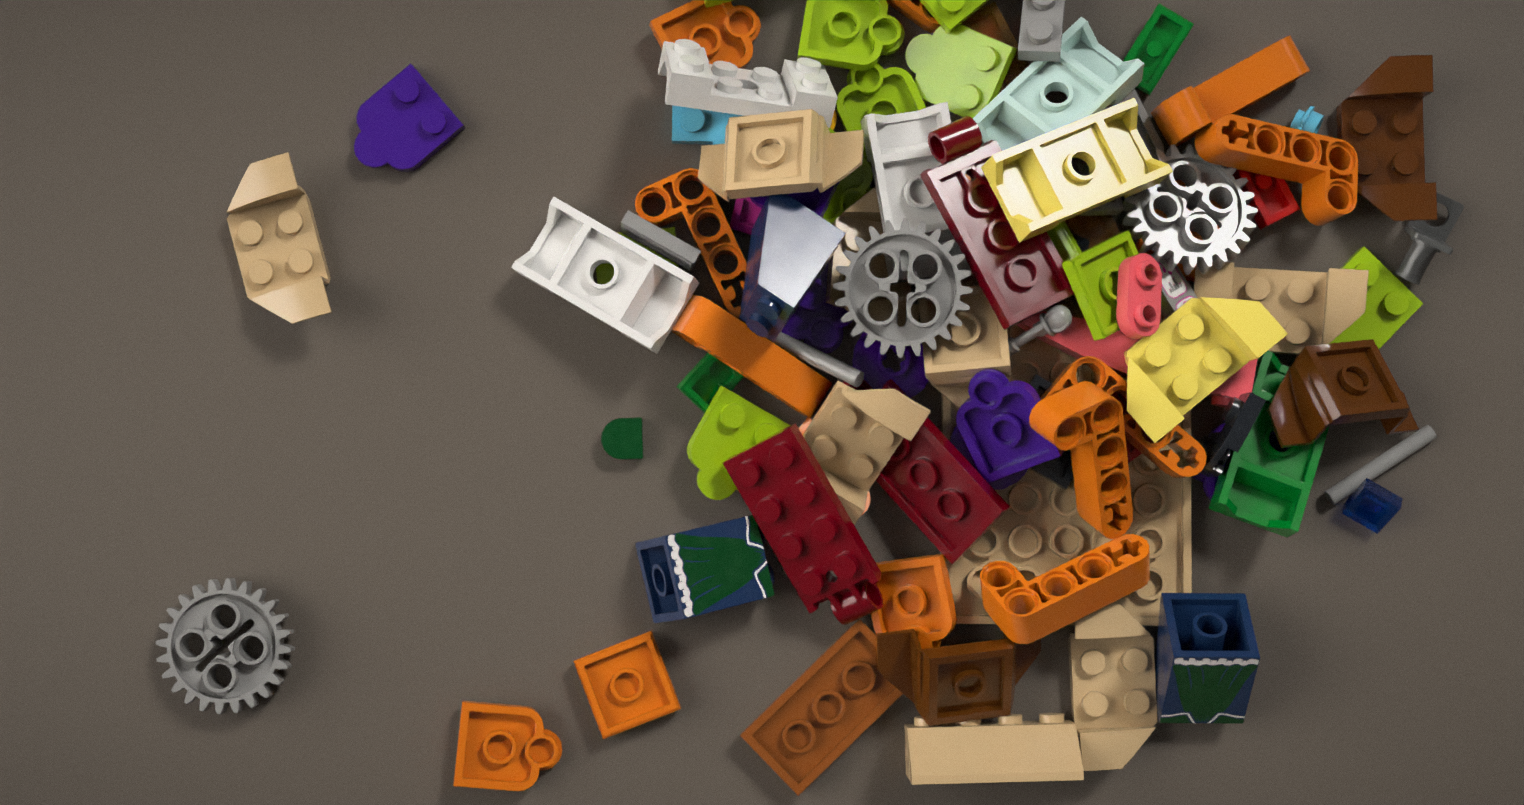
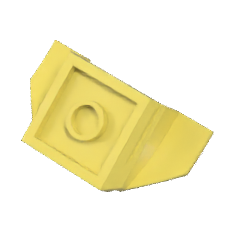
(1192, 357)

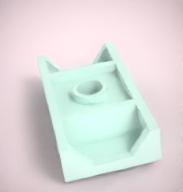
(1085, 73)

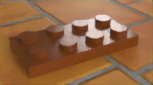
(823, 710)

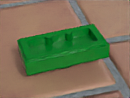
(705, 379)

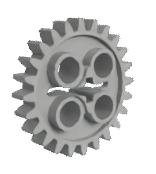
(1171, 236)
(863, 287)
(203, 617)

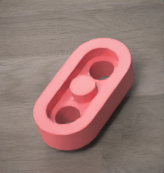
(1139, 296)

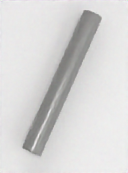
(820, 360)
(1381, 464)

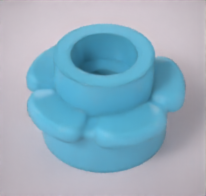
(1307, 121)

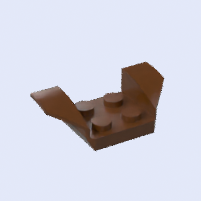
(1388, 135)
(1337, 387)
(955, 680)

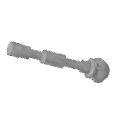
(1054, 321)

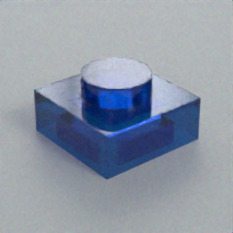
(1372, 505)

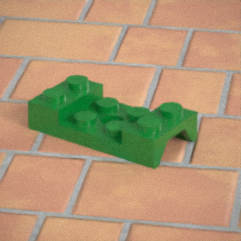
(1260, 482)

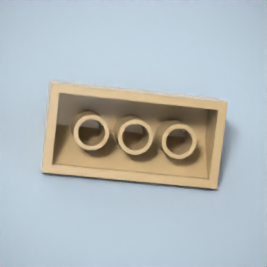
(993, 751)

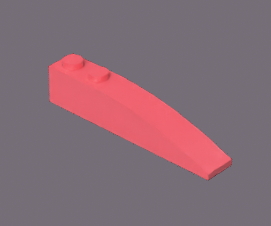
(1079, 343)

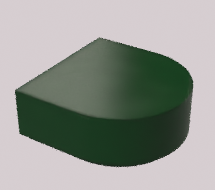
(624, 438)

